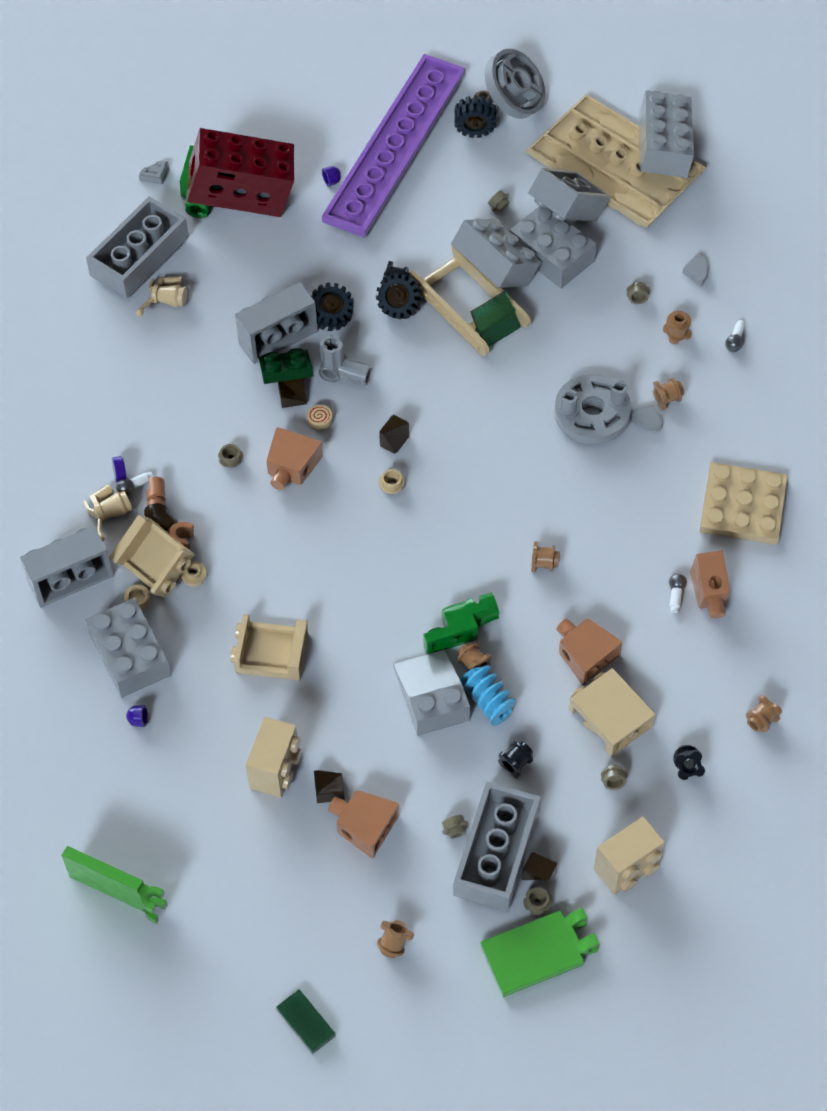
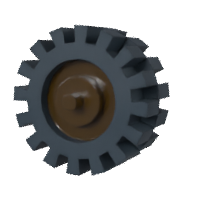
(475, 116)
(399, 296)
(333, 306)

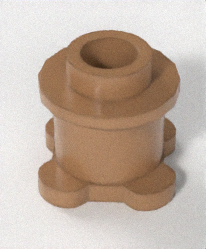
(677, 326)
(668, 392)
(544, 557)
(472, 656)
(763, 715)
(393, 938)

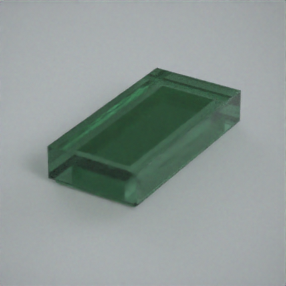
(305, 1021)

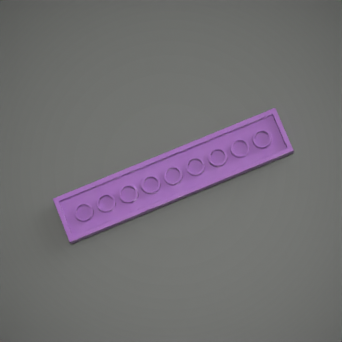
(393, 146)

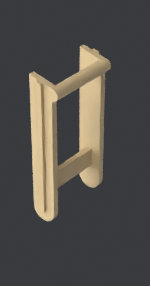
(466, 330)

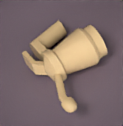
(166, 291)
(113, 506)

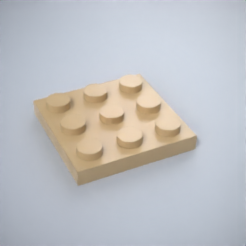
(743, 503)

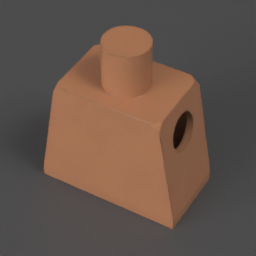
(292, 458)
(710, 582)
(587, 648)
(365, 820)

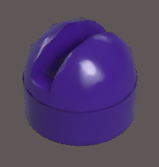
(331, 175)
(137, 715)

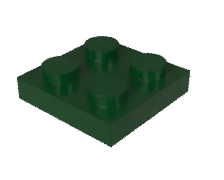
(285, 366)

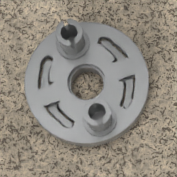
(504, 89)
(597, 392)

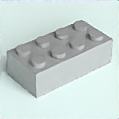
(666, 134)
(137, 247)
(496, 846)

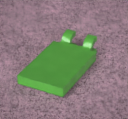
(114, 882)
(538, 951)

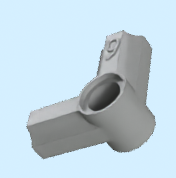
(337, 366)

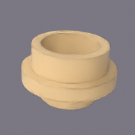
(391, 475)
(194, 579)

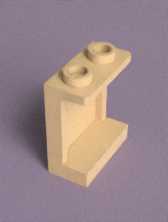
(152, 555)
(270, 649)
(612, 710)

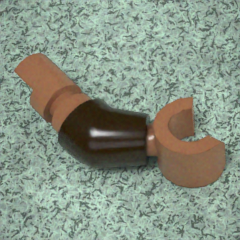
(159, 512)

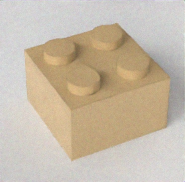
(273, 757)
(629, 856)

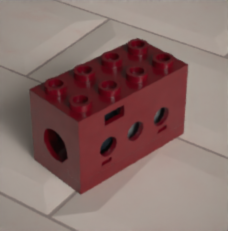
(240, 172)

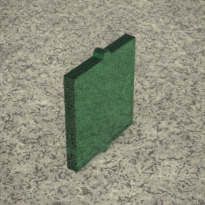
(495, 319)

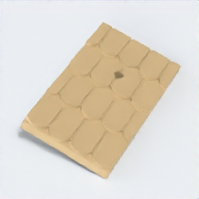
(607, 153)

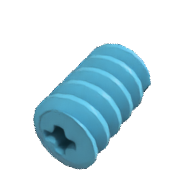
(488, 694)

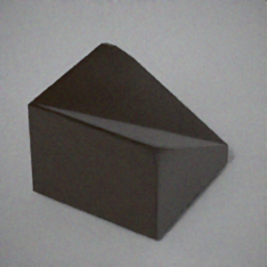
(292, 393)
(394, 434)
(328, 786)
(539, 868)

